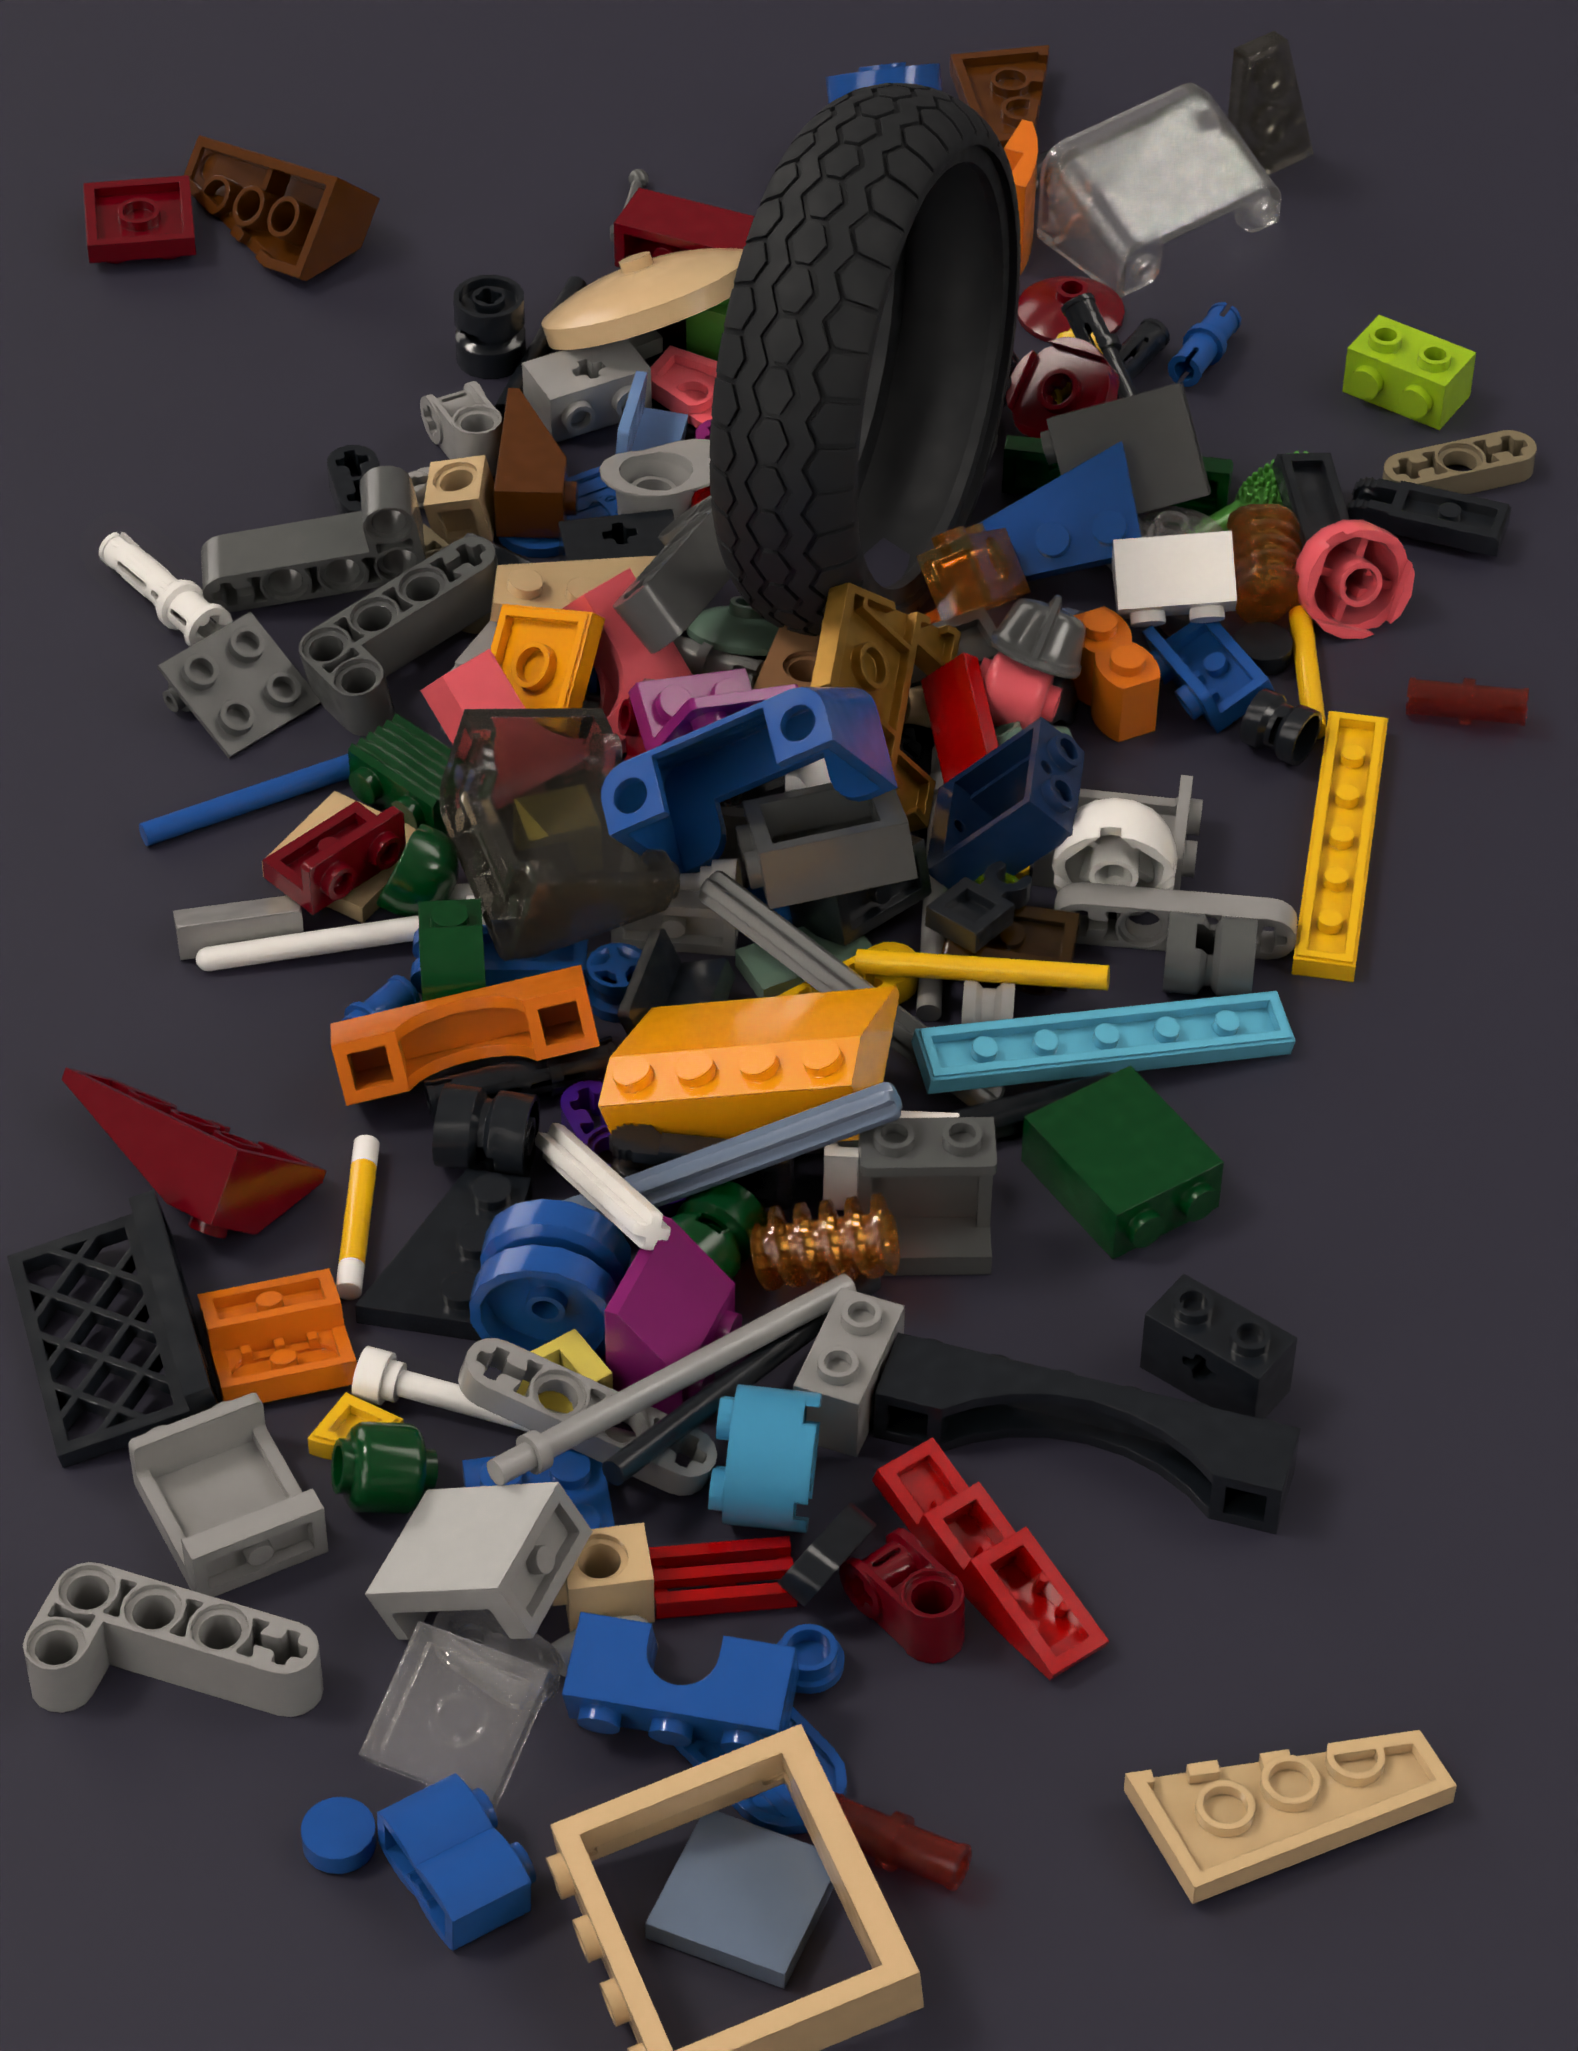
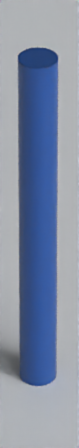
(244, 800)

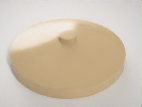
(642, 297)

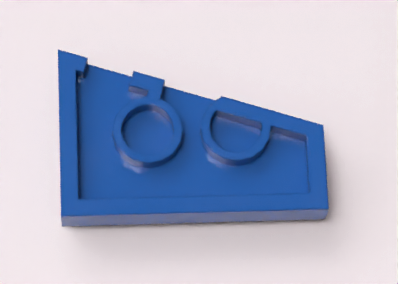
(1073, 517)

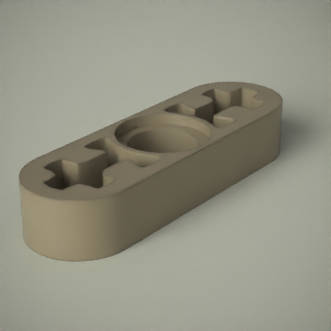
(1495, 462)

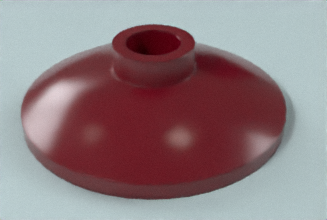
(1042, 302)

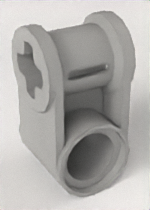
(464, 424)

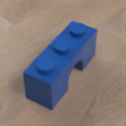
(615, 1686)

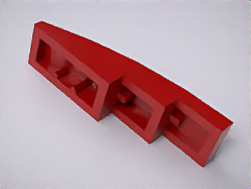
(1000, 1569)

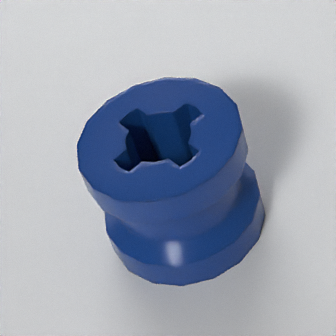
(609, 976)

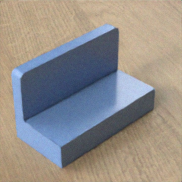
(647, 427)

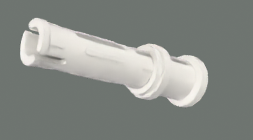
(177, 602)

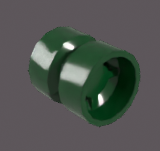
(722, 1223)

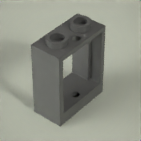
(823, 845)

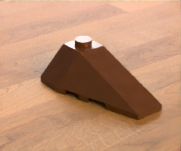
(280, 210)

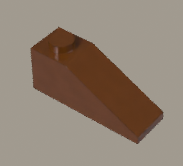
(530, 476)

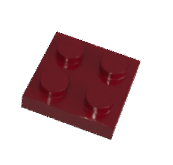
(139, 219)

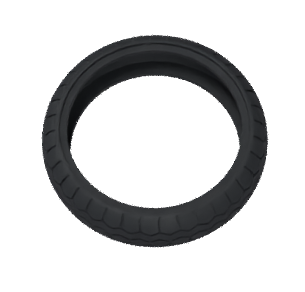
(864, 350)

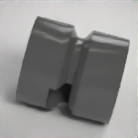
(1210, 954)

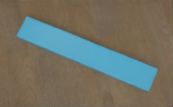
(1102, 1041)

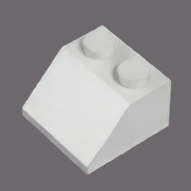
(1174, 577)

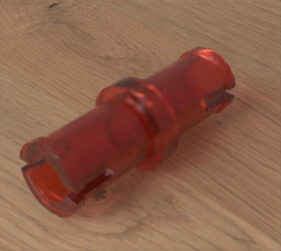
(1467, 701)
(900, 1843)

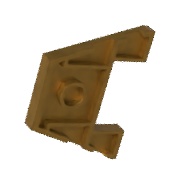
(875, 649)

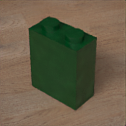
(1122, 1162)

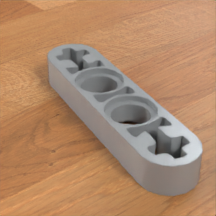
(1125, 900)
(544, 1375)

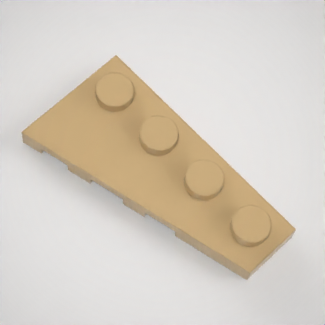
(1273, 1813)

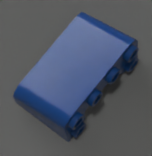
(675, 790)

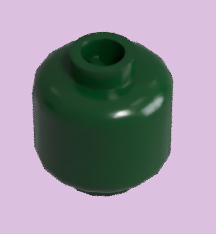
(383, 1467)

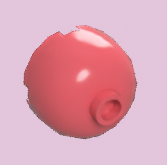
(1353, 578)

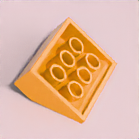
(747, 1060)

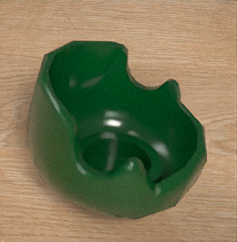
(423, 873)

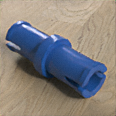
(1204, 344)

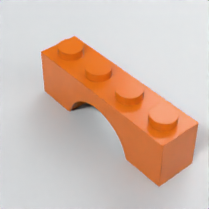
(406, 1044)

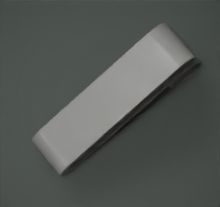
(169, 1634)

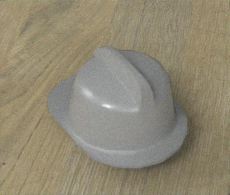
(658, 476)

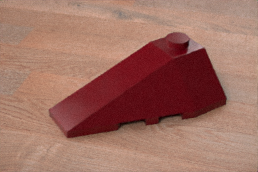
(195, 1160)

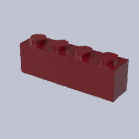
(675, 224)

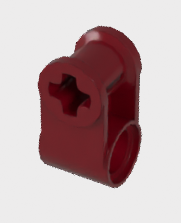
(909, 1597)

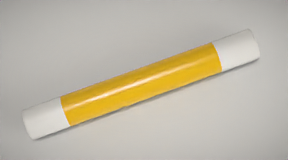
(357, 1217)

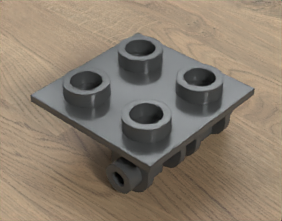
(237, 685)

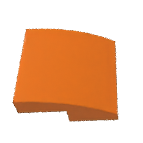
(1023, 156)
(278, 1337)

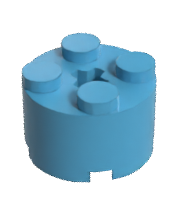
(767, 1458)

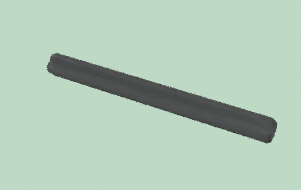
(810, 960)

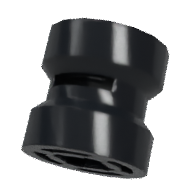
(1280, 726)

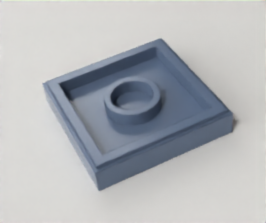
(742, 1898)

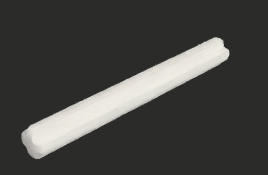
(603, 1187)

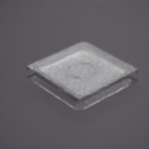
(456, 1712)

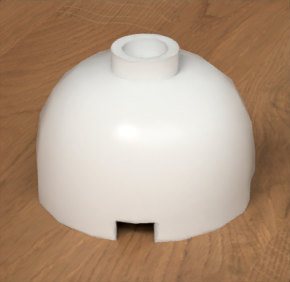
(1117, 845)

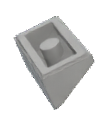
(235, 923)

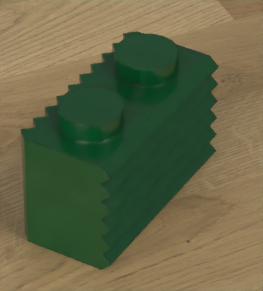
(400, 769)

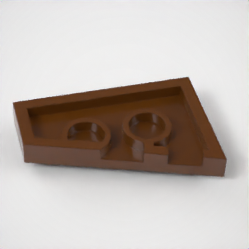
(1002, 85)

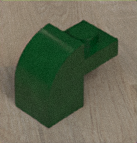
(450, 947)

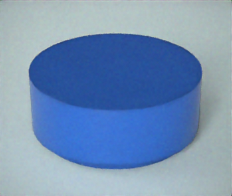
(338, 1835)

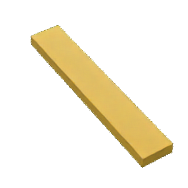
(1340, 847)

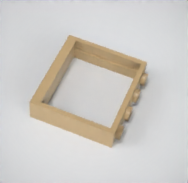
(806, 2024)

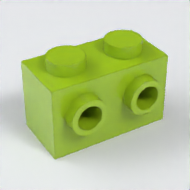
(1409, 372)

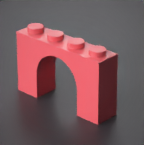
(618, 664)

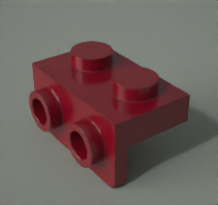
(337, 856)

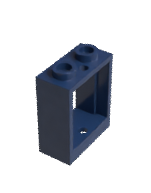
(1007, 806)

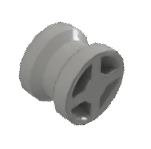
(987, 1003)

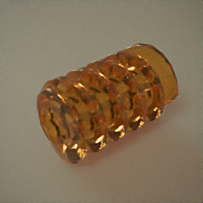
(1265, 560)
(825, 1245)

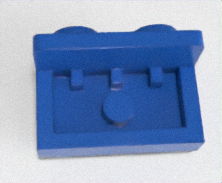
(1210, 672)

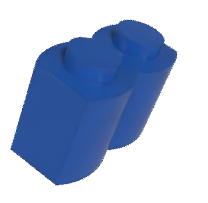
(456, 1860)

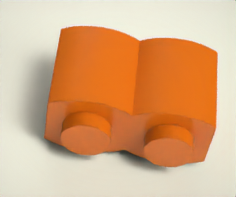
(1117, 677)

